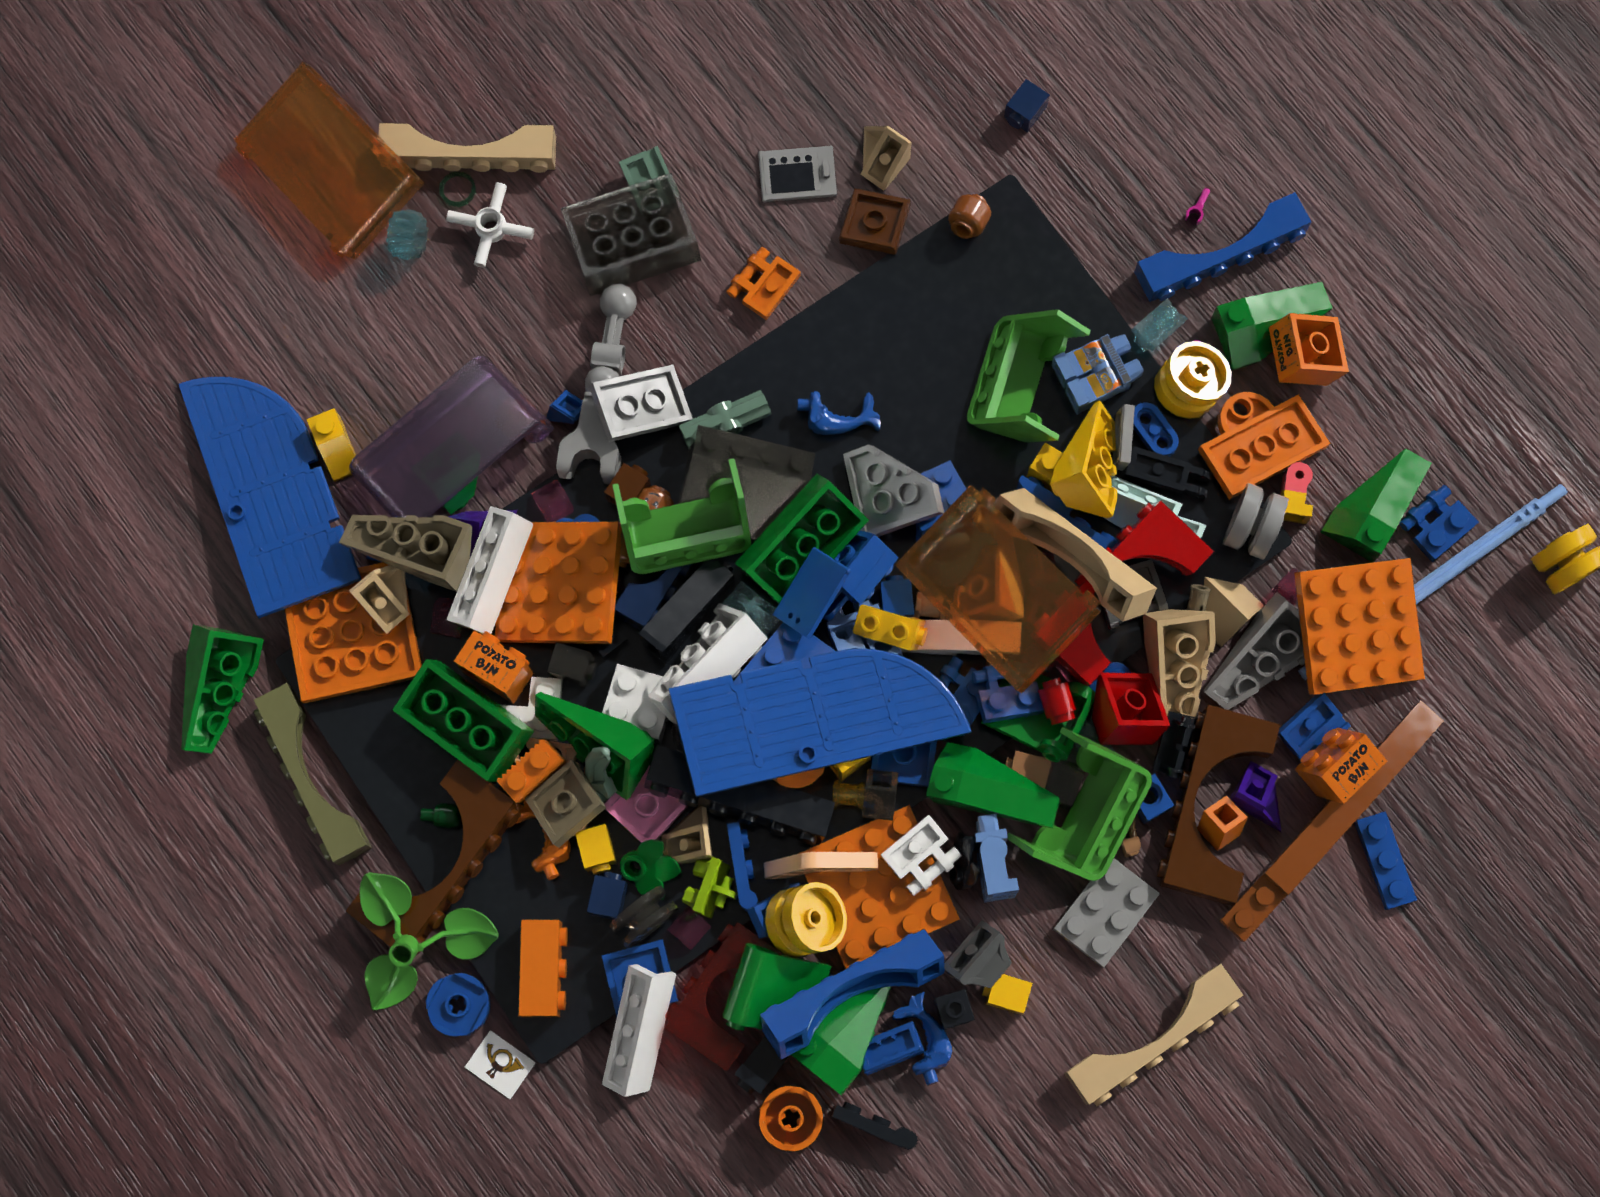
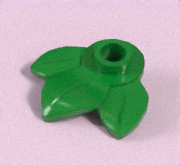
(654, 866)

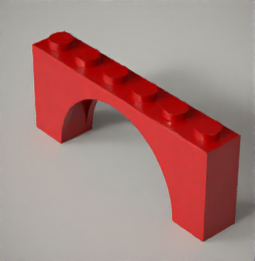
(1155, 536)

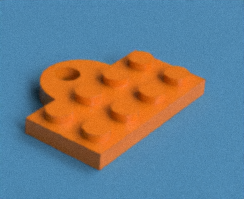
(1260, 442)

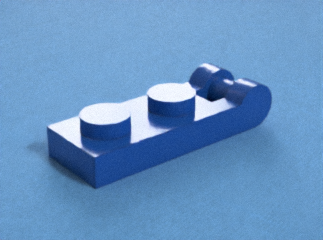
(742, 868)

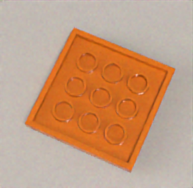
(564, 585)
(1359, 626)
(344, 649)
(877, 901)

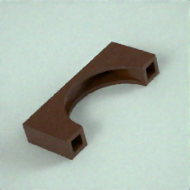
(485, 817)
(1189, 862)

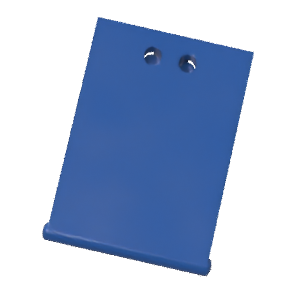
(811, 592)

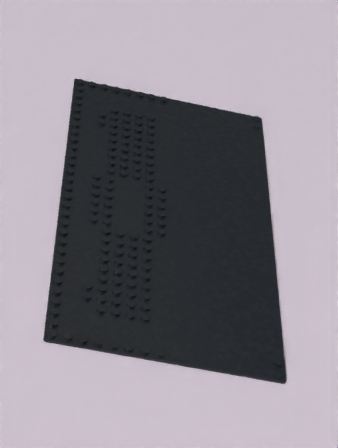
(916, 342)

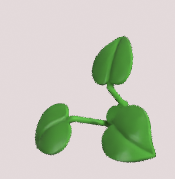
(390, 976)

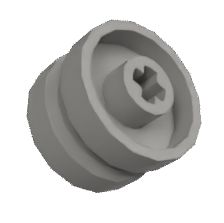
(1260, 523)

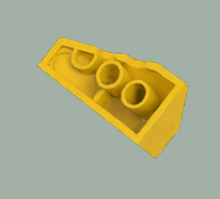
(1086, 466)

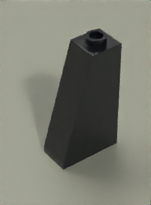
(686, 609)

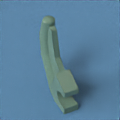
(595, 771)

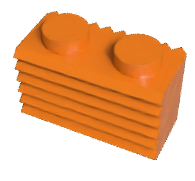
(531, 770)

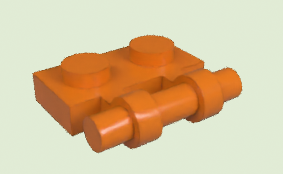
(771, 286)

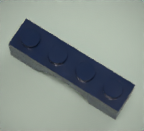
(643, 601)

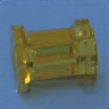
(848, 794)

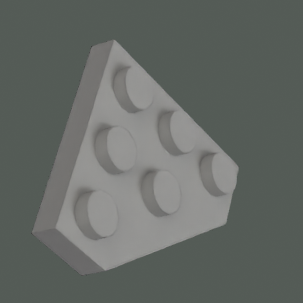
(889, 491)

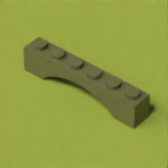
(285, 719)

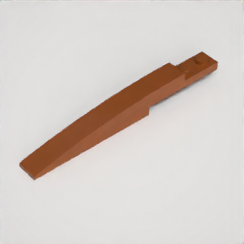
(1328, 827)

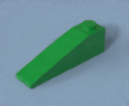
(1246, 321)
(214, 681)
(587, 729)
(843, 1038)

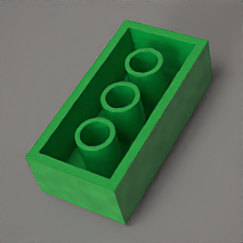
(814, 518)
(463, 720)

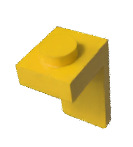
(890, 628)

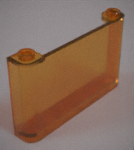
(328, 161)
(998, 588)

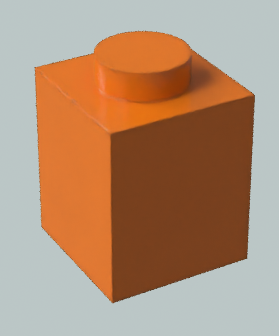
(1222, 823)

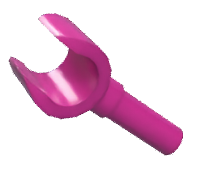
(1199, 206)

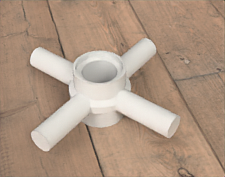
(486, 215)

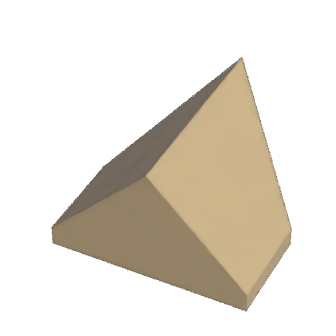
(884, 154)
(383, 596)
(1232, 607)
(689, 838)

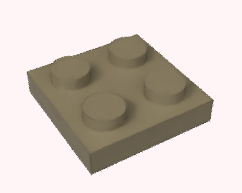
(565, 803)

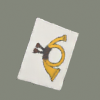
(500, 1064)

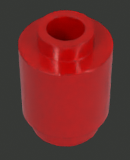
(1057, 701)

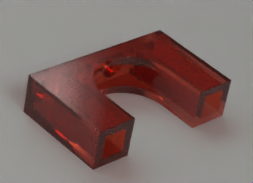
(691, 1019)

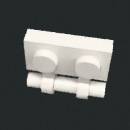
(916, 846)

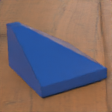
(565, 408)

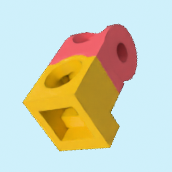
(1294, 487)

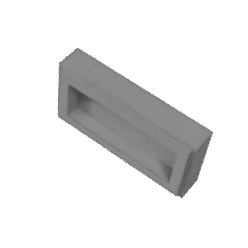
(1124, 433)

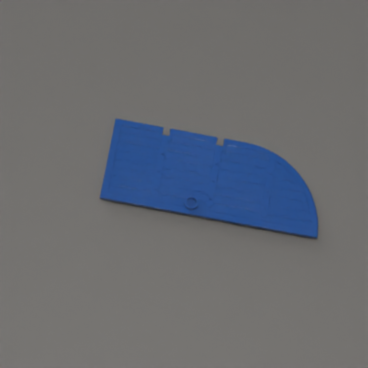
(268, 493)
(809, 718)

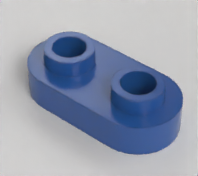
(1156, 430)

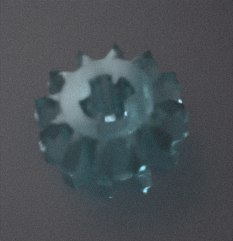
(407, 234)

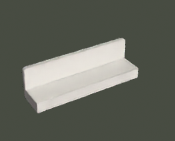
(490, 570)
(638, 1030)

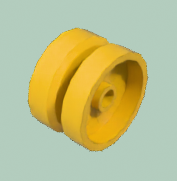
(1192, 379)
(1569, 556)
(806, 919)

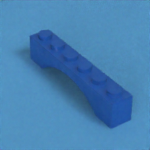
(1170, 271)
(906, 963)

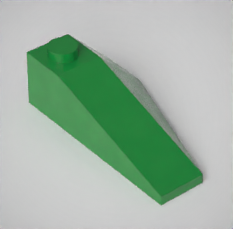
(1375, 509)
(981, 784)

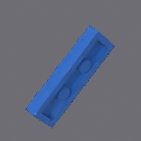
(1385, 860)

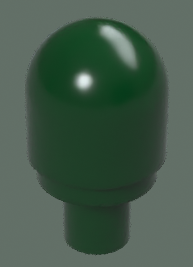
(443, 815)

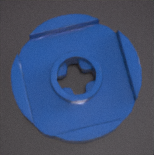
(452, 987)

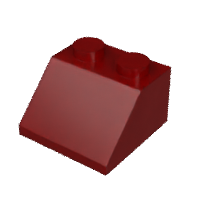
(1128, 709)

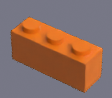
(542, 968)

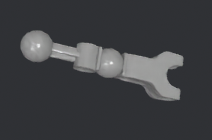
(606, 363)

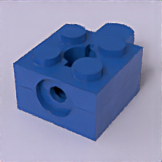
(869, 563)

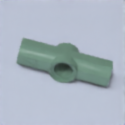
(729, 415)

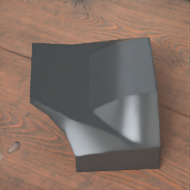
(980, 957)

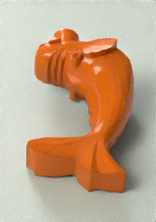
(551, 854)

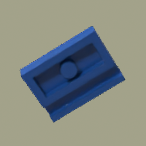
(1310, 724)

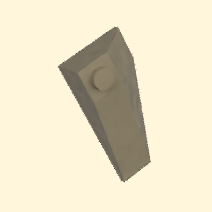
(422, 546)

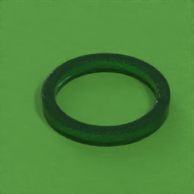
(455, 174)

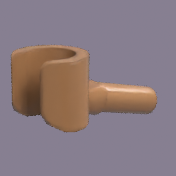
(1132, 845)

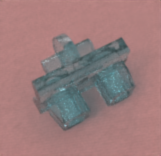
(1158, 326)
(756, 607)

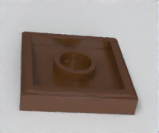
(875, 221)

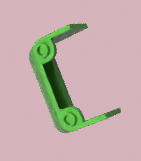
(1014, 370)
(686, 530)
(1098, 815)

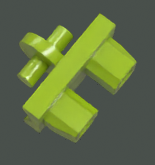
(714, 888)

